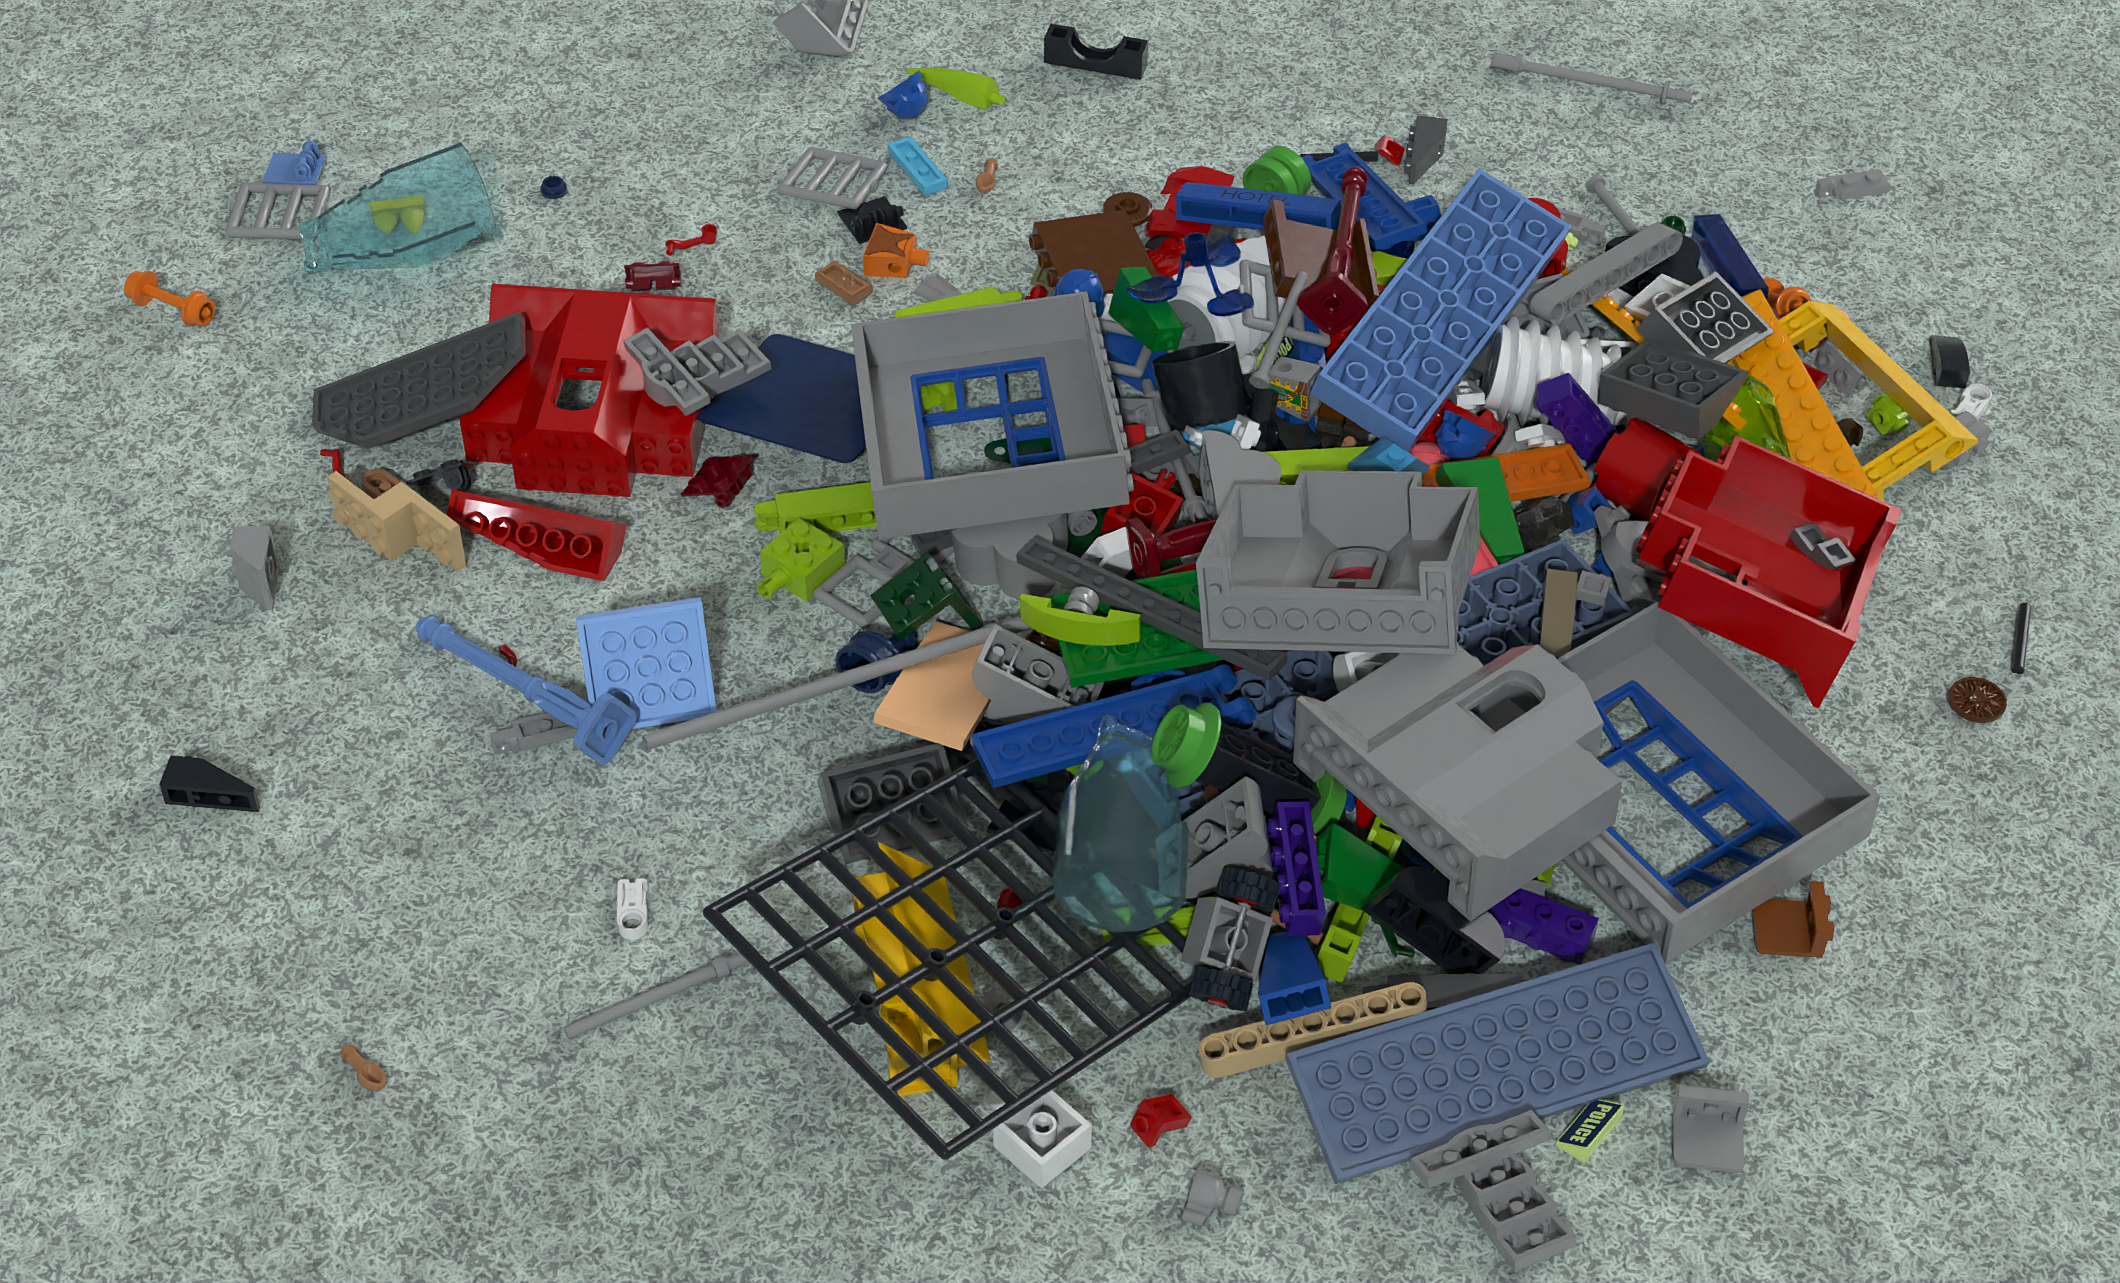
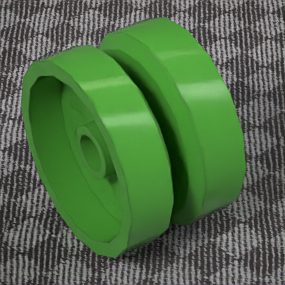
(1278, 171)

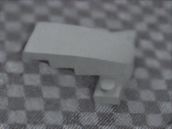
(695, 371)
(1618, 549)
(1501, 1187)

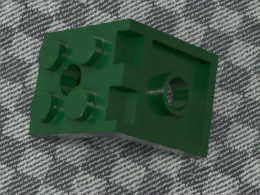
(932, 593)

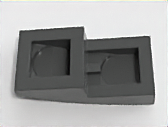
(1825, 552)

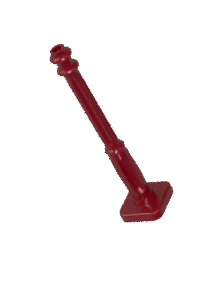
(1333, 300)
(1149, 551)

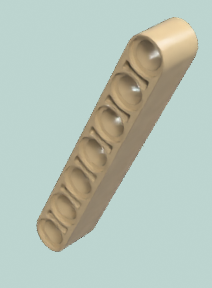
(1268, 1051)

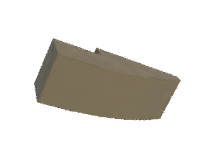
(1558, 612)

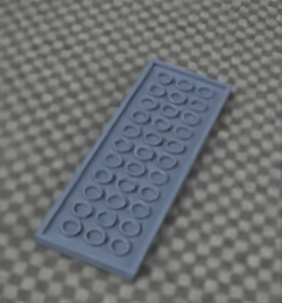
(1493, 1057)

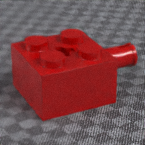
(1148, 502)

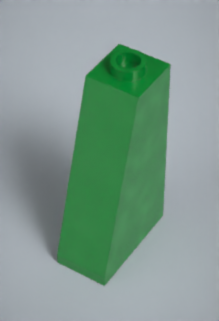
(1150, 323)
(1496, 514)
(1351, 867)

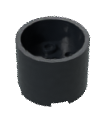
(1201, 385)

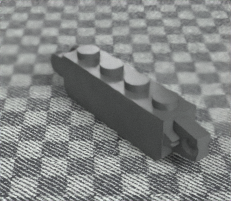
(1451, 988)

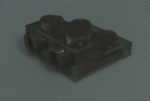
(1542, 520)

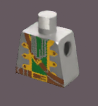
(1294, 382)

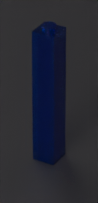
(1726, 255)

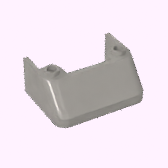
(829, 31)

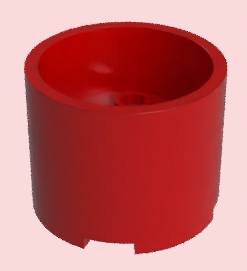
(1638, 466)

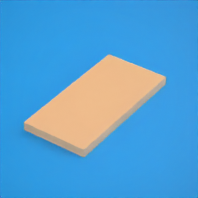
(936, 696)

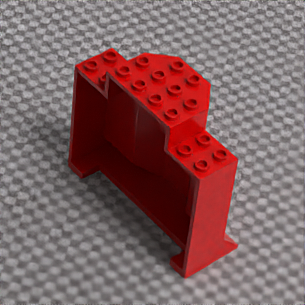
(624, 429)
(1740, 521)

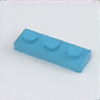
(917, 166)

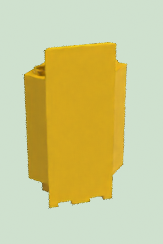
(901, 960)

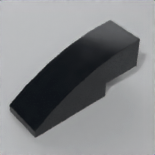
(1949, 361)

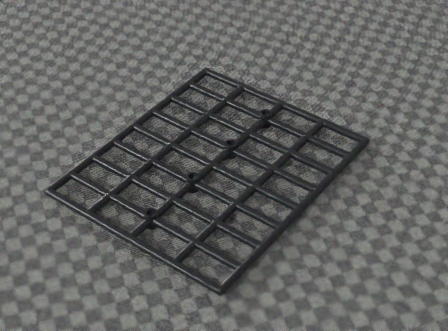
(935, 959)

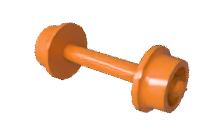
(143, 287)
(1784, 299)

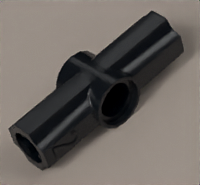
(1264, 413)

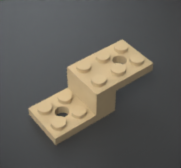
(396, 521)

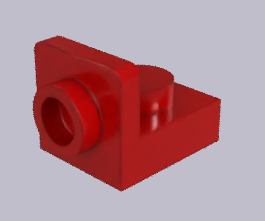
(1159, 1116)

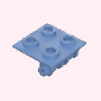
(296, 168)

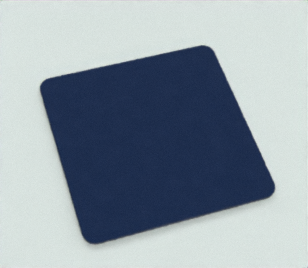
(801, 403)

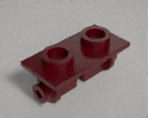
(664, 273)

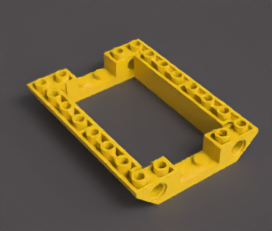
(1941, 433)

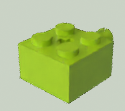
(799, 560)

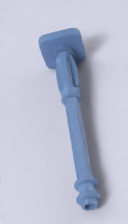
(599, 726)

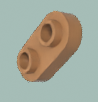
(377, 477)

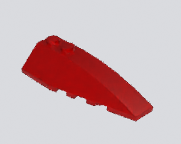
(544, 535)

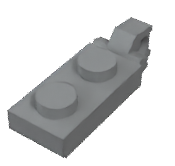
(1853, 185)
(1583, 227)
(530, 733)

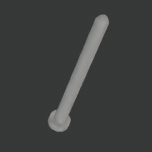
(1597, 185)
(1260, 378)

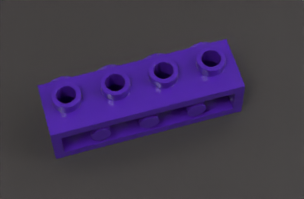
(1575, 416)
(1297, 868)
(1546, 925)

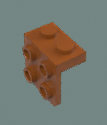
(1794, 926)

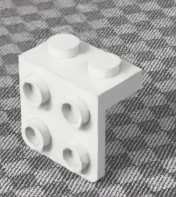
(1244, 432)

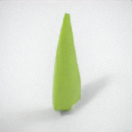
(965, 86)

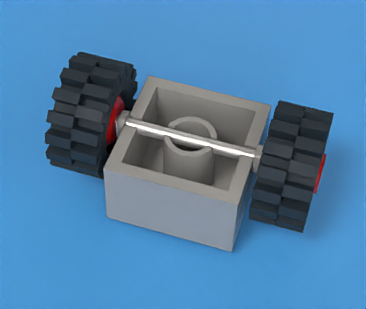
(1230, 938)

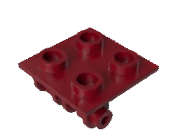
(721, 478)

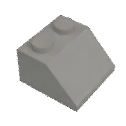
(254, 563)

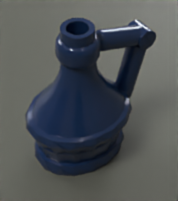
(870, 647)

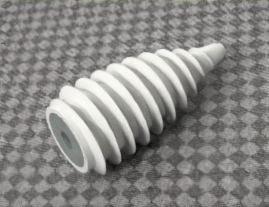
(1196, 291)
(1527, 358)

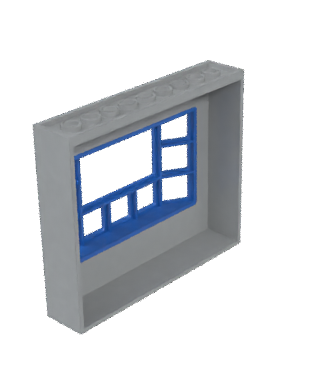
(1079, 401)
(1737, 745)

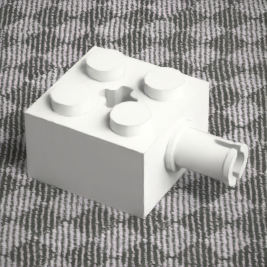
(1042, 1137)

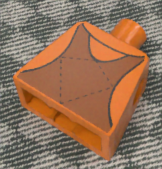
(892, 253)

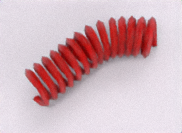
(511, 653)

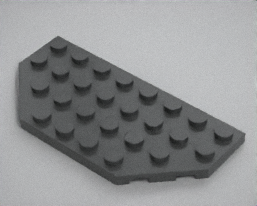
(419, 386)

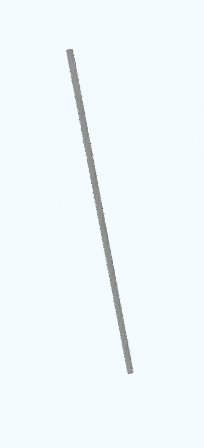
(830, 683)

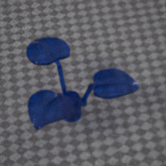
(1199, 254)

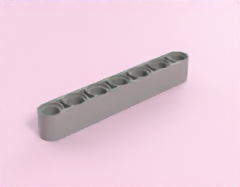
(1605, 273)

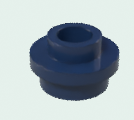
(553, 187)

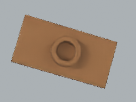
(843, 283)

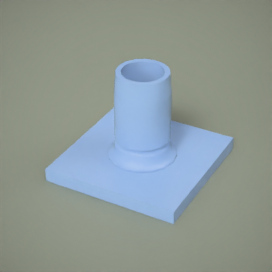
(650, 660)

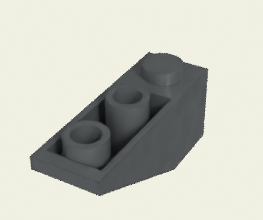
(1427, 146)

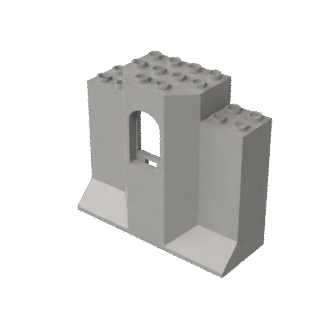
(1278, 547)
(1463, 796)

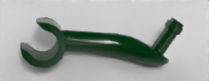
(1393, 943)

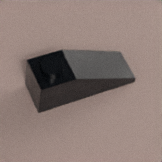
(202, 784)

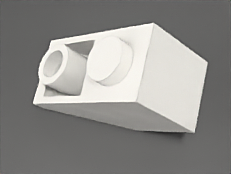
(1111, 552)

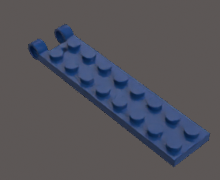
(1384, 212)
(1068, 735)

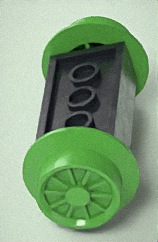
(1204, 749)

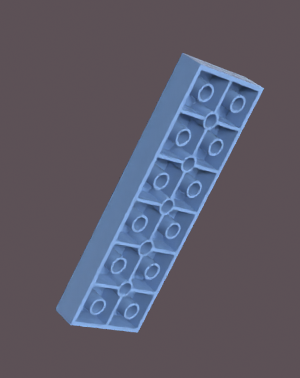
(1440, 311)

